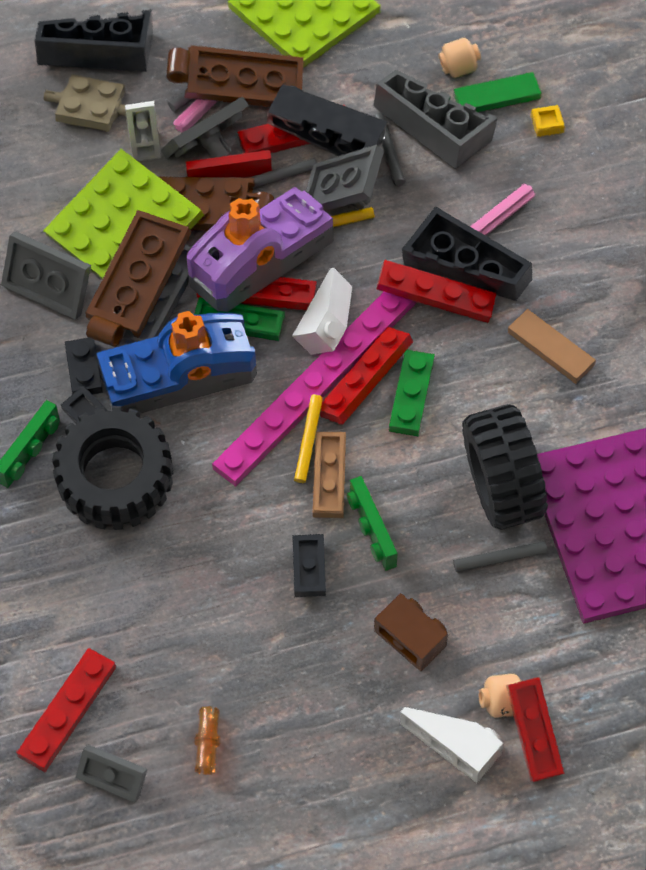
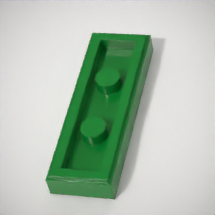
(499, 92)
(258, 321)

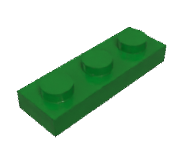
(411, 393)
(28, 443)
(372, 524)

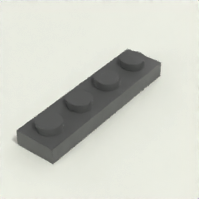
(167, 301)

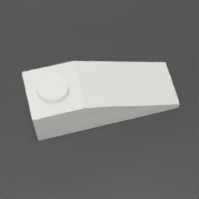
(143, 131)
(326, 315)
(457, 740)

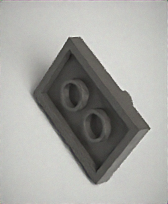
(207, 133)
(345, 178)
(45, 275)

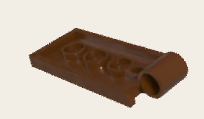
(230, 74)
(215, 195)
(135, 278)

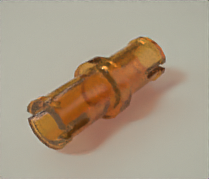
(207, 740)

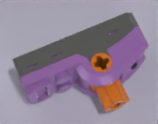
(256, 247)

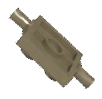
(88, 102)

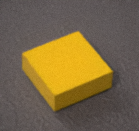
(547, 120)

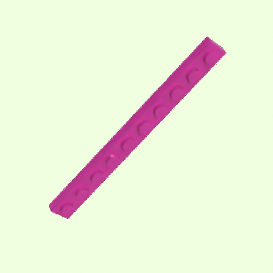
(317, 379)

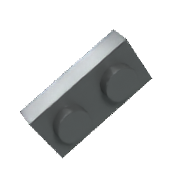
(111, 773)

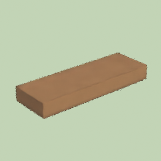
(551, 346)
(329, 475)

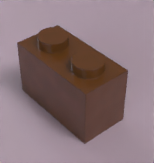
(411, 631)

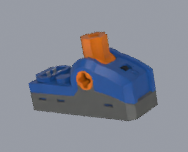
(182, 363)

